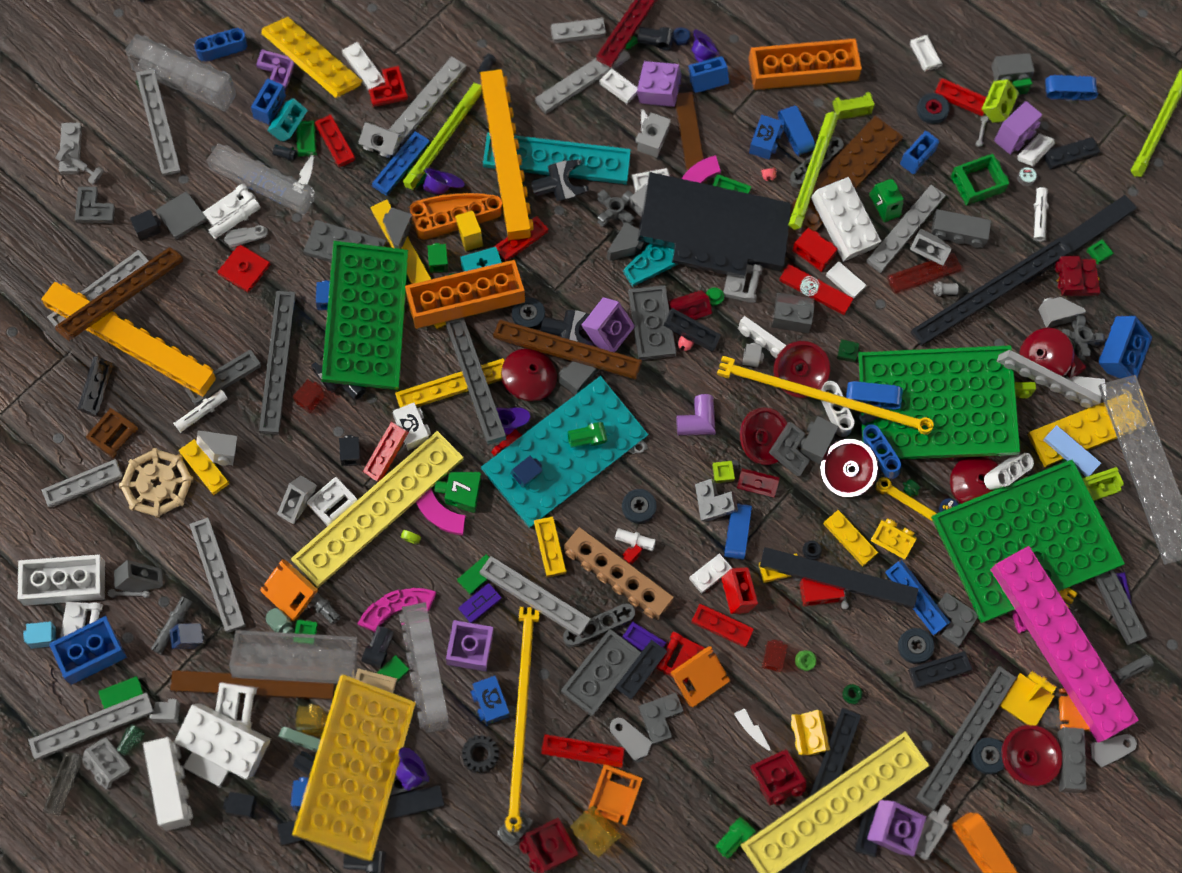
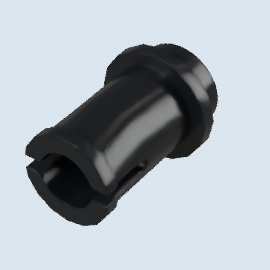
(488, 62)
(284, 152)

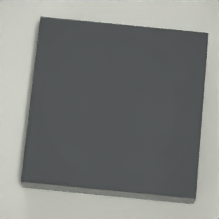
(181, 215)

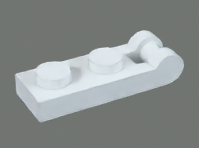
(228, 205)

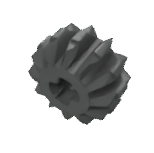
(512, 837)

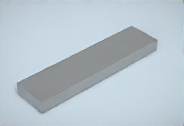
(82, 483)

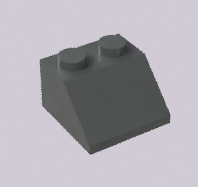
(793, 313)

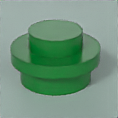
(715, 296)

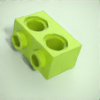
(1000, 100)

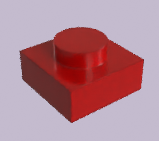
(632, 554)

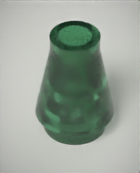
(131, 738)

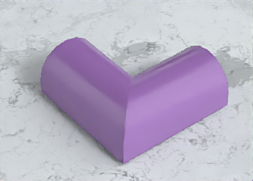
(279, 65)
(702, 422)

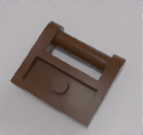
(107, 429)

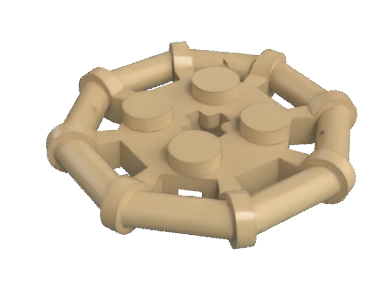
(160, 492)

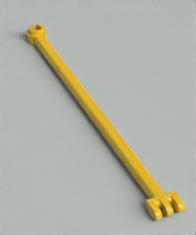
(822, 395)
(927, 512)
(519, 744)

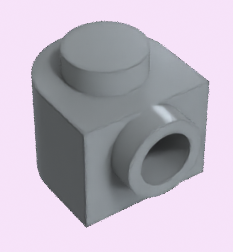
(753, 355)

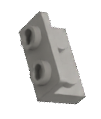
(104, 762)

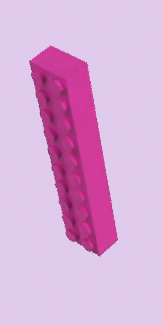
(1064, 644)

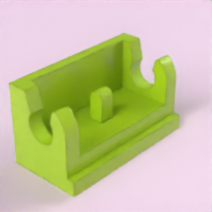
(853, 107)
(1104, 483)

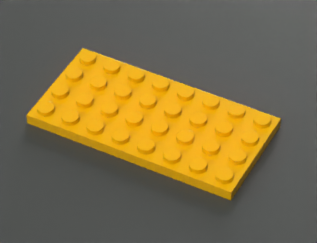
(354, 768)

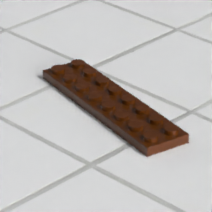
(854, 161)

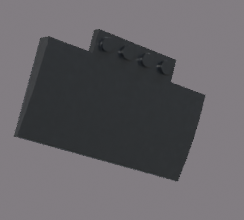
(714, 225)

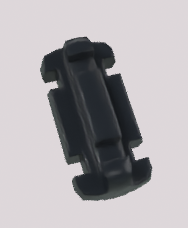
(867, 418)

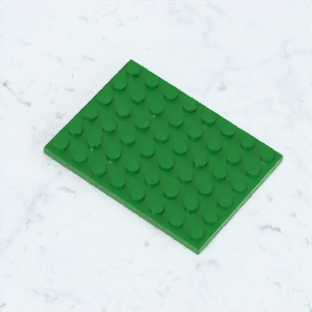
(958, 389)
(1044, 511)

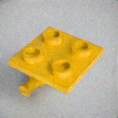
(1028, 699)

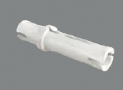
(1041, 195)
(241, 214)
(207, 406)

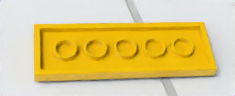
(311, 57)
(1088, 428)

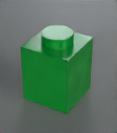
(437, 258)

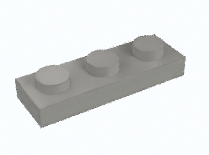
(578, 30)
(72, 136)

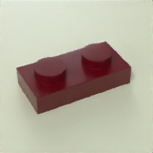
(758, 482)

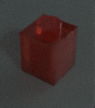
(309, 396)
(774, 655)

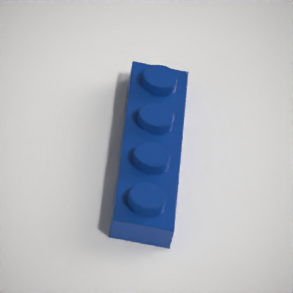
(401, 163)
(924, 606)

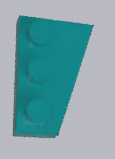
(649, 263)

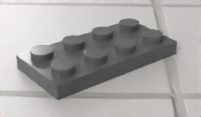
(322, 237)
(648, 314)
(600, 672)

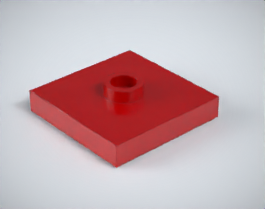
(243, 268)

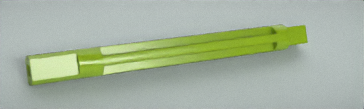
(1158, 128)
(443, 135)
(813, 170)

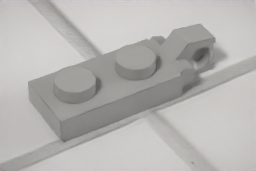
(932, 831)

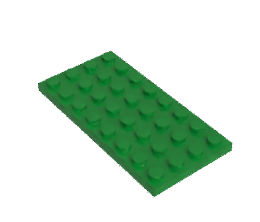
(365, 315)

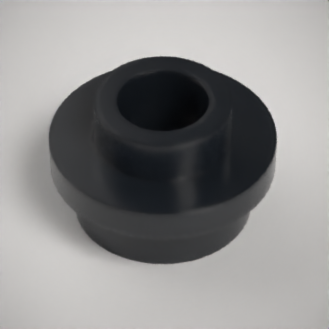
(816, 546)

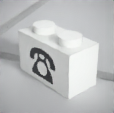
(411, 420)

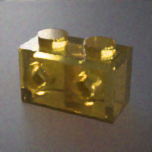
(311, 720)
(595, 831)

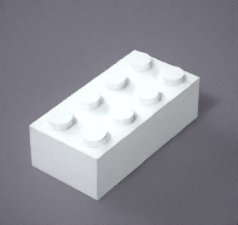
(845, 219)
(61, 580)
(222, 740)
(167, 784)

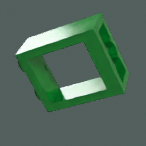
(964, 186)

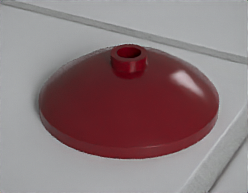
(1057, 349)
(814, 364)
(524, 382)
(768, 425)
(837, 466)
(965, 478)
(1042, 750)

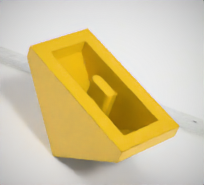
(469, 230)

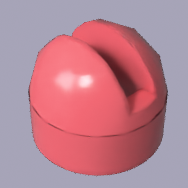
(769, 172)
(686, 343)

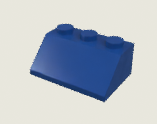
(1125, 347)
(87, 650)

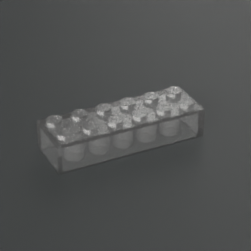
(181, 72)
(293, 656)
(426, 672)

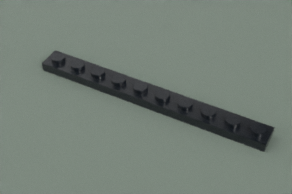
(990, 291)
(830, 769)

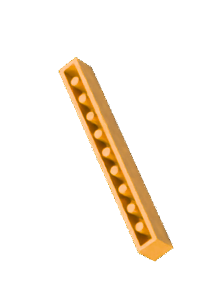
(505, 155)
(134, 341)

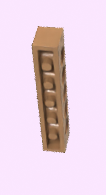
(582, 540)

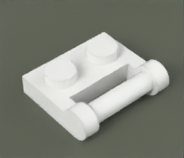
(328, 497)
(76, 614)
(229, 699)

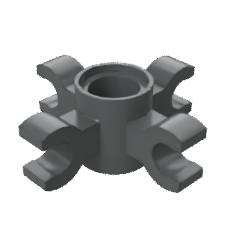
(612, 214)
(1082, 337)

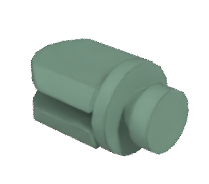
(279, 621)

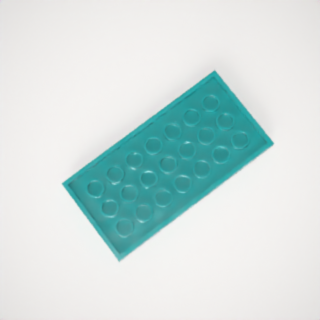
(565, 467)

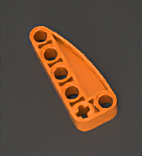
(445, 209)
(982, 844)

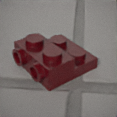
(1077, 276)
(779, 778)
(547, 846)

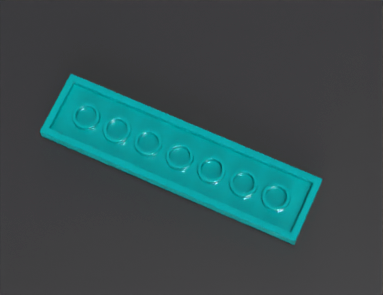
(598, 161)

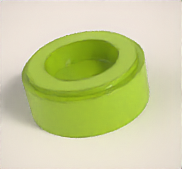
(410, 537)

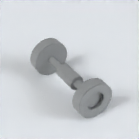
(64, 152)

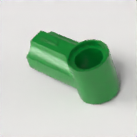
(592, 434)
(737, 834)

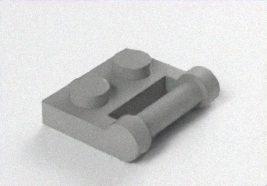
(735, 285)

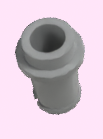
(945, 289)

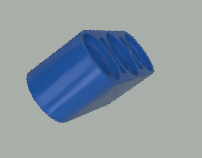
(227, 38)
(1071, 87)
(796, 130)
(876, 394)
(881, 442)
(738, 532)

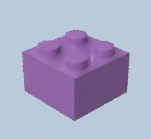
(659, 83)
(1018, 128)
(608, 325)
(469, 645)
(896, 828)

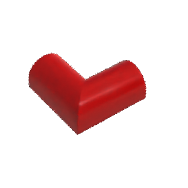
(392, 91)

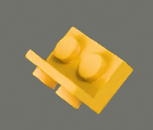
(894, 538)
(810, 733)

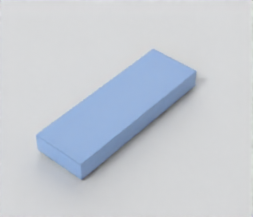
(1070, 449)

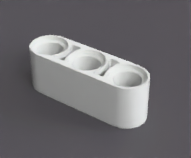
(838, 417)
(1008, 471)

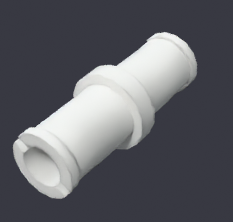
(635, 538)

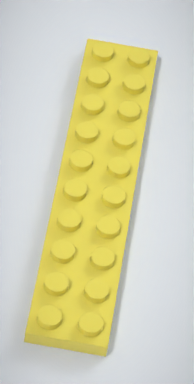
(377, 509)
(834, 805)

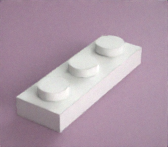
(363, 66)
(760, 336)

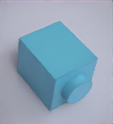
(39, 634)

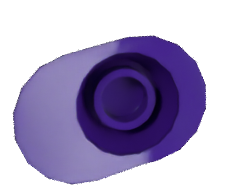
(703, 47)
(440, 182)
(512, 418)
(411, 769)

